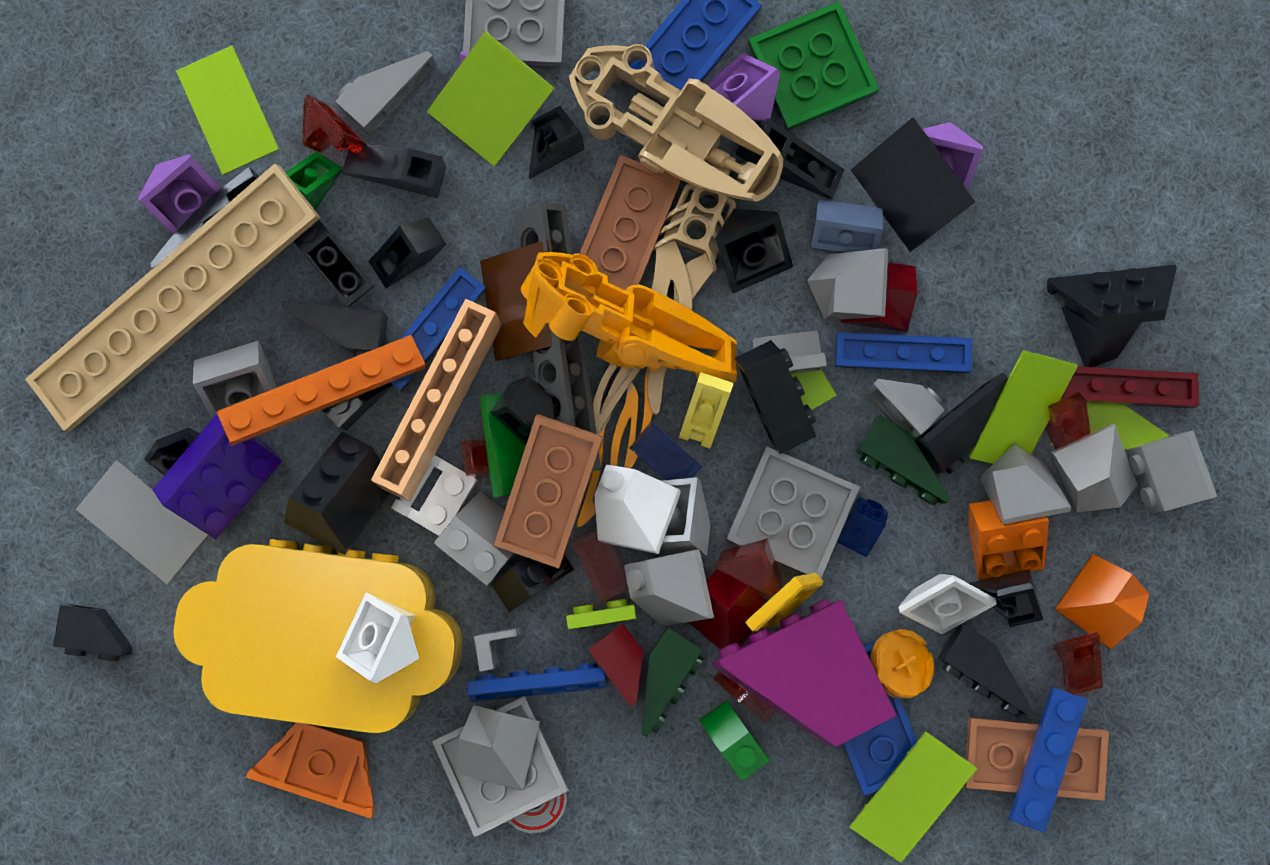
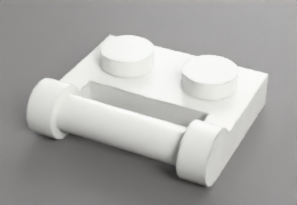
(444, 499)

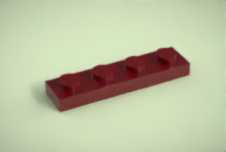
(1135, 387)

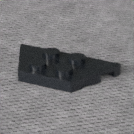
(1118, 295)

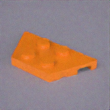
(319, 767)

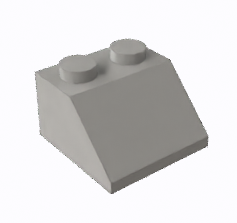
(232, 376)
(1171, 472)
(472, 538)

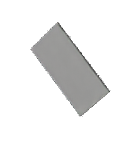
(139, 522)

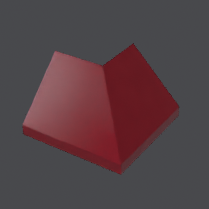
(900, 300)
(731, 606)
(620, 660)

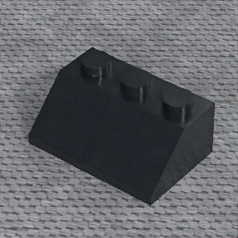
(960, 428)
(337, 495)

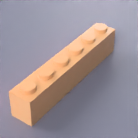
(437, 400)

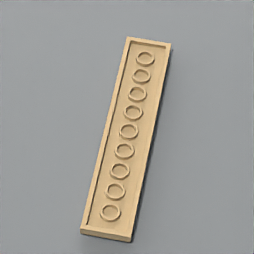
(172, 297)

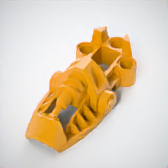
(633, 323)

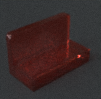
(601, 566)

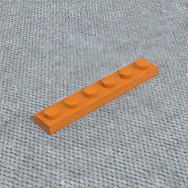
(320, 390)

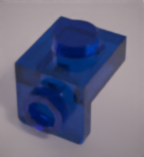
(863, 526)

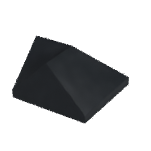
(752, 247)

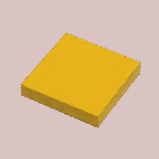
(785, 601)

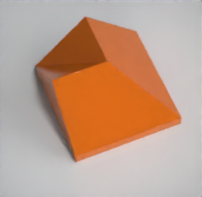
(1105, 601)

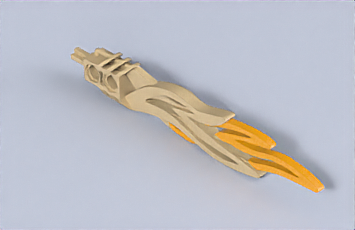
(687, 282)

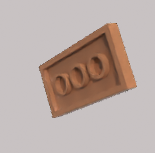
(629, 221)
(548, 491)
(1003, 748)

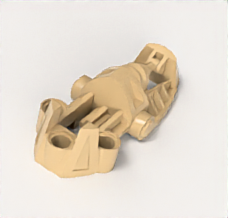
(683, 132)

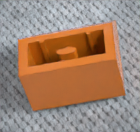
(1006, 547)

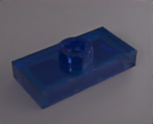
(664, 454)

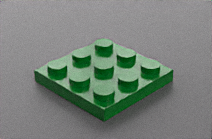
(817, 65)

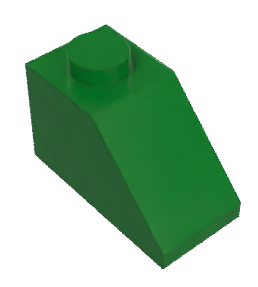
(314, 177)
(734, 740)

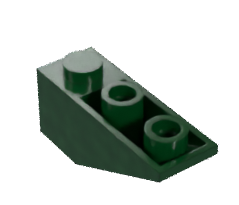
(896, 452)
(667, 668)

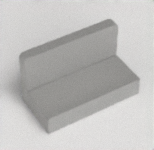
(802, 348)
(487, 647)

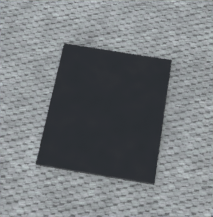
(912, 185)

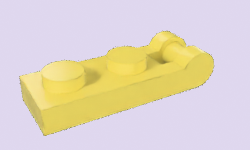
(706, 409)

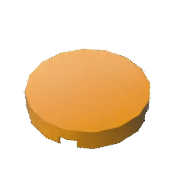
(902, 663)

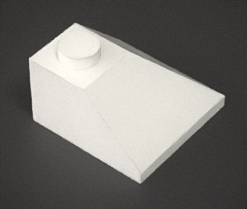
(633, 509)

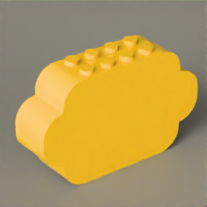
(279, 620)

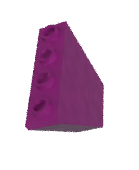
(812, 674)

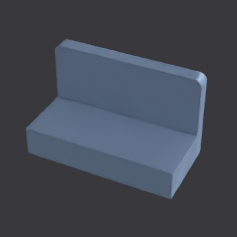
(846, 227)

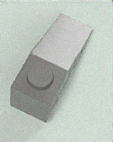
(380, 92)

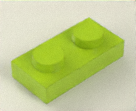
(586, 616)

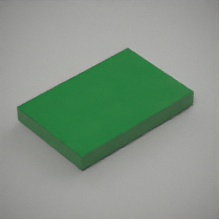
(502, 447)

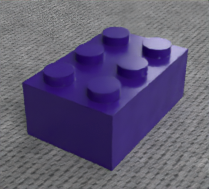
(215, 479)

